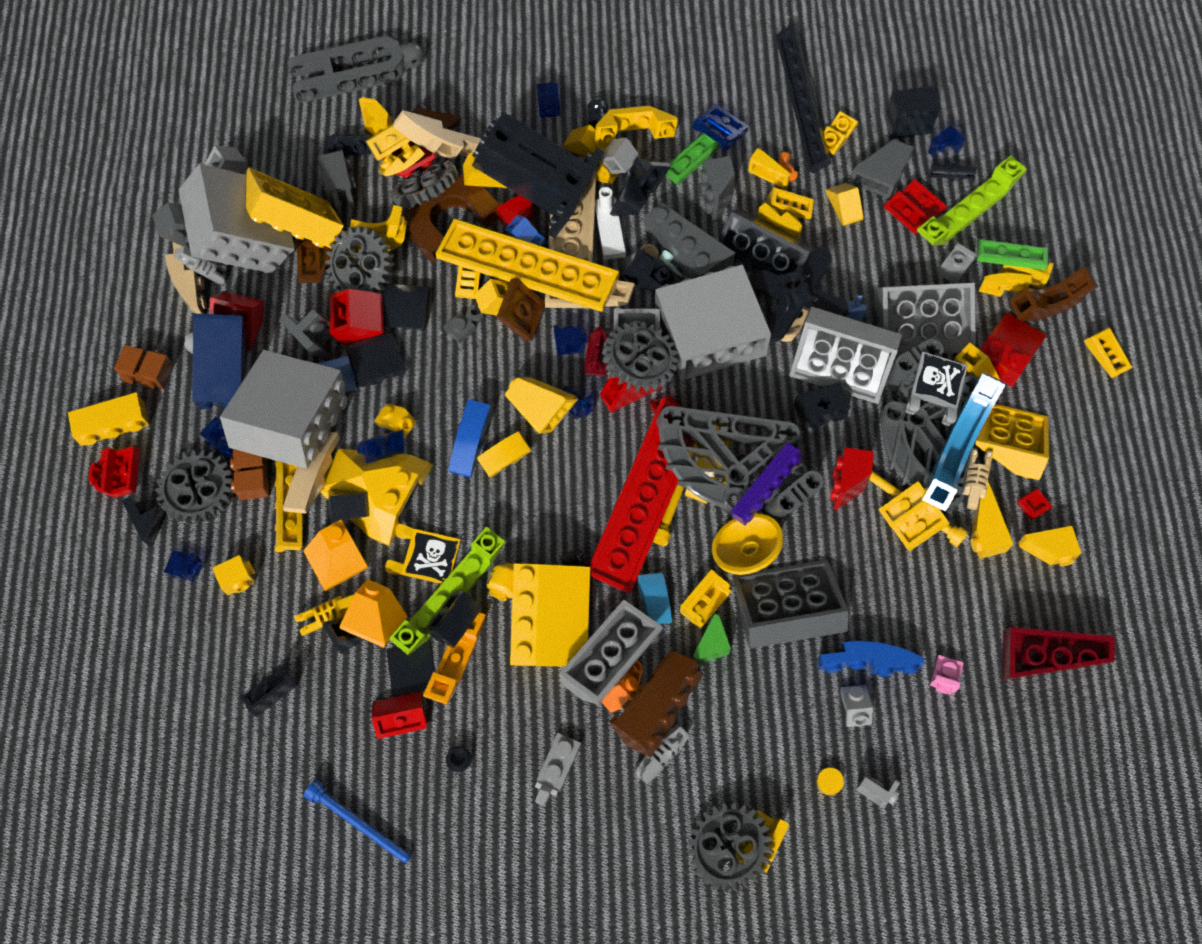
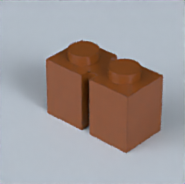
(149, 370)
(249, 475)

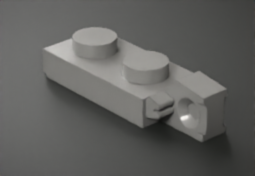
(556, 768)

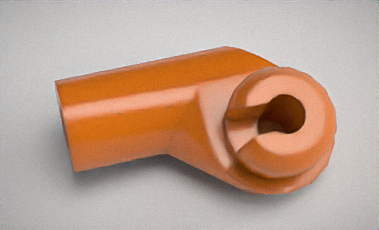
(784, 162)

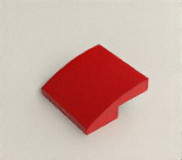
(914, 206)

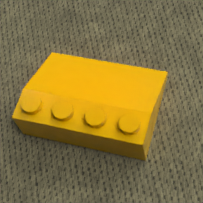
(291, 209)
(549, 614)

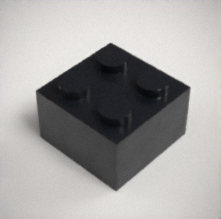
(912, 112)

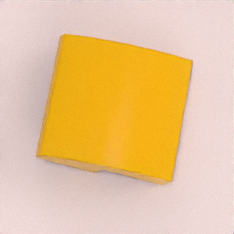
(913, 517)

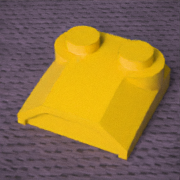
(374, 116)

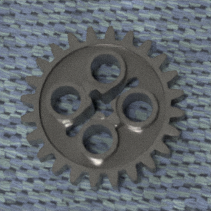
(424, 184)
(371, 249)
(628, 341)
(174, 495)
(711, 862)

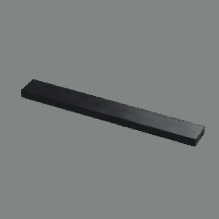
(803, 99)

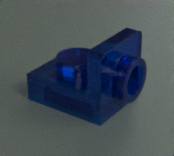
(946, 139)
(581, 407)
(183, 566)

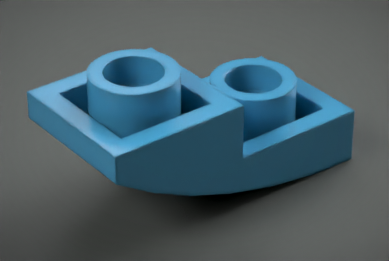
(655, 597)

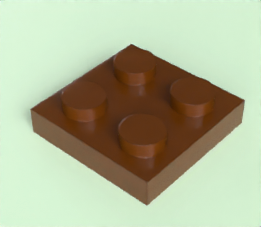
(521, 309)

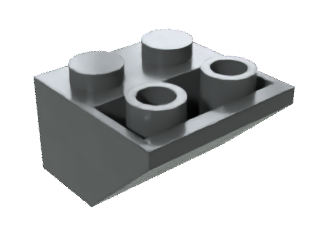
(717, 185)

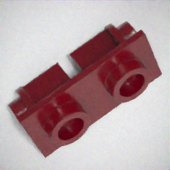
(593, 360)

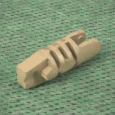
(977, 478)

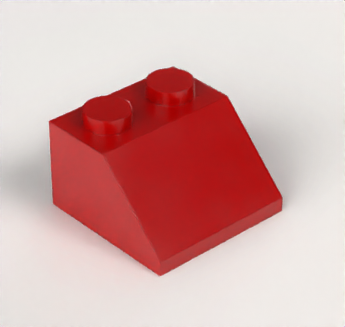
(238, 305)

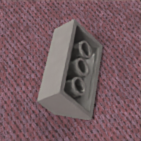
(609, 653)

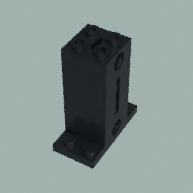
(535, 168)

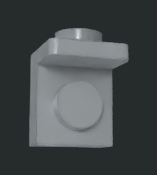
(874, 791)

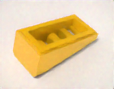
(768, 169)
(789, 197)
(467, 293)
(1110, 341)

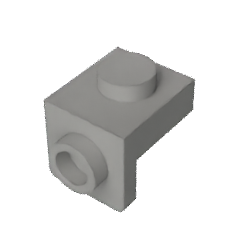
(857, 705)

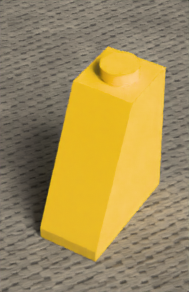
(540, 403)

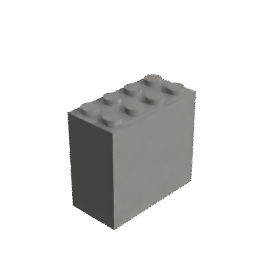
(221, 226)
(712, 321)
(284, 409)

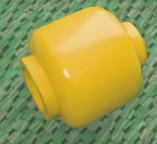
(501, 581)

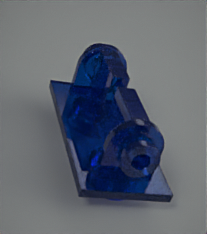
(382, 446)

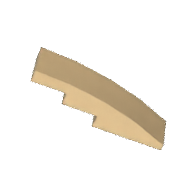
(309, 482)

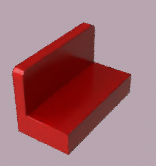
(398, 715)

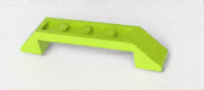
(974, 205)
(463, 578)

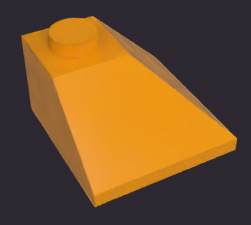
(334, 555)
(373, 614)

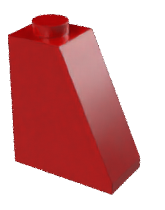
(618, 396)

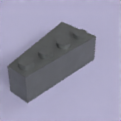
(691, 247)

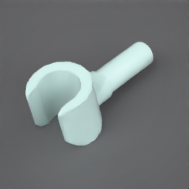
(665, 258)

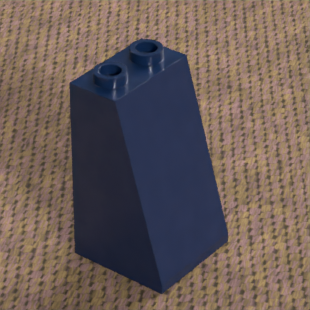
(217, 358)

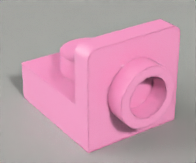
(946, 675)

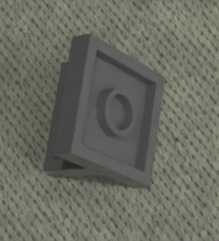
(310, 332)

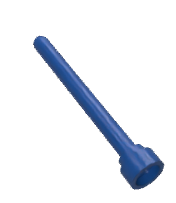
(317, 792)

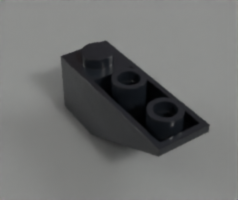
(647, 271)

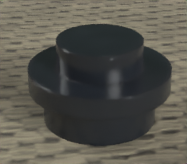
(458, 759)

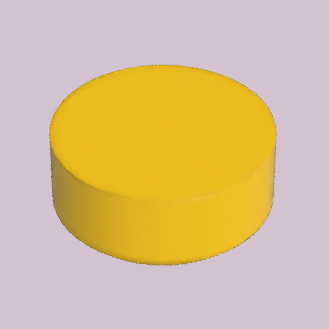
(830, 781)

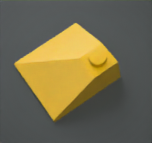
(1017, 440)

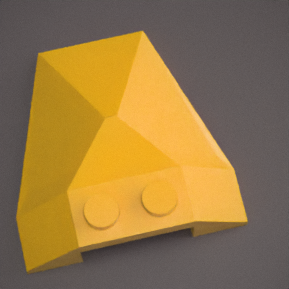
(387, 484)

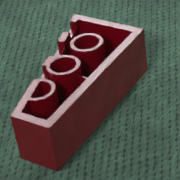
(1047, 652)

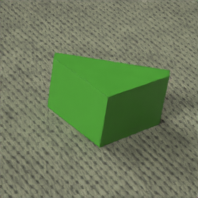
(713, 643)

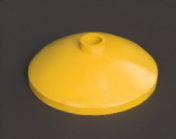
(749, 547)

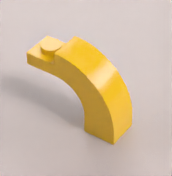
(391, 229)

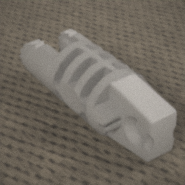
(204, 267)
(671, 744)

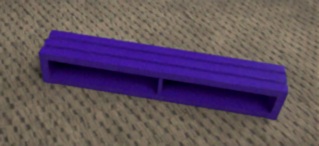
(765, 484)

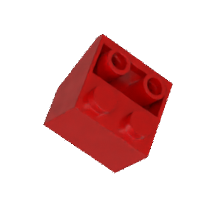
(355, 315)
(850, 475)

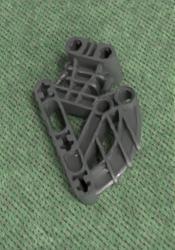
(697, 424)
(924, 434)

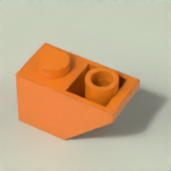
(624, 689)

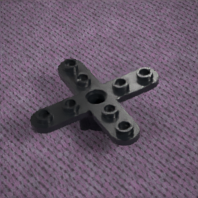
(797, 292)

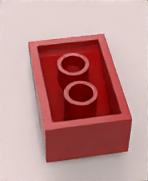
(1012, 347)

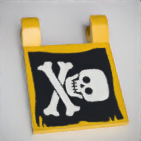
(428, 555)

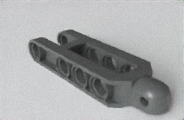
(329, 84)

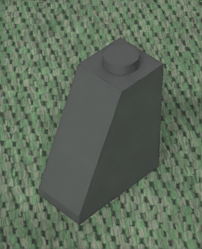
(883, 168)

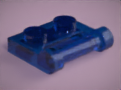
(722, 122)

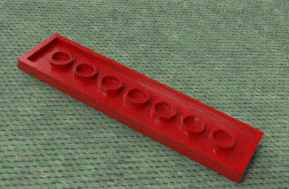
(636, 512)

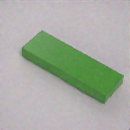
(691, 158)
(1012, 254)

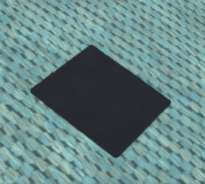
(410, 671)

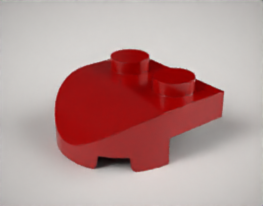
(116, 472)

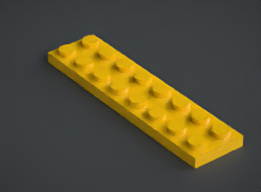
(530, 263)

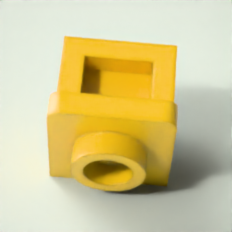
(395, 419)

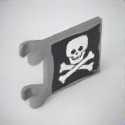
(939, 383)

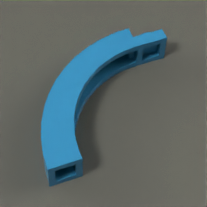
(957, 447)

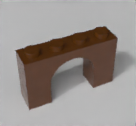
(421, 217)

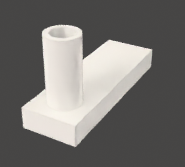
(609, 226)

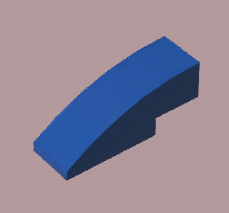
(470, 438)

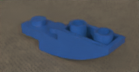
(881, 658)

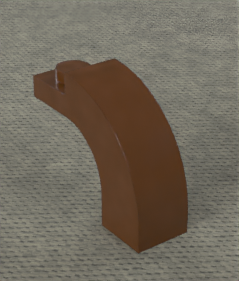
(1043, 303)

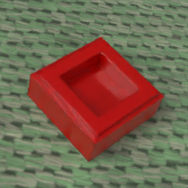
(1034, 504)

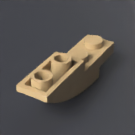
(433, 137)
(186, 282)

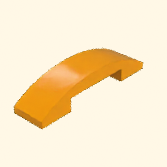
(453, 664)

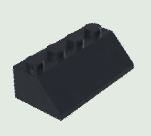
(763, 245)

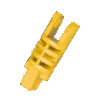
(324, 612)

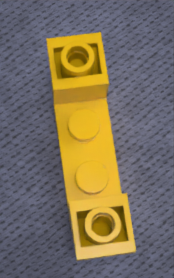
(634, 118)

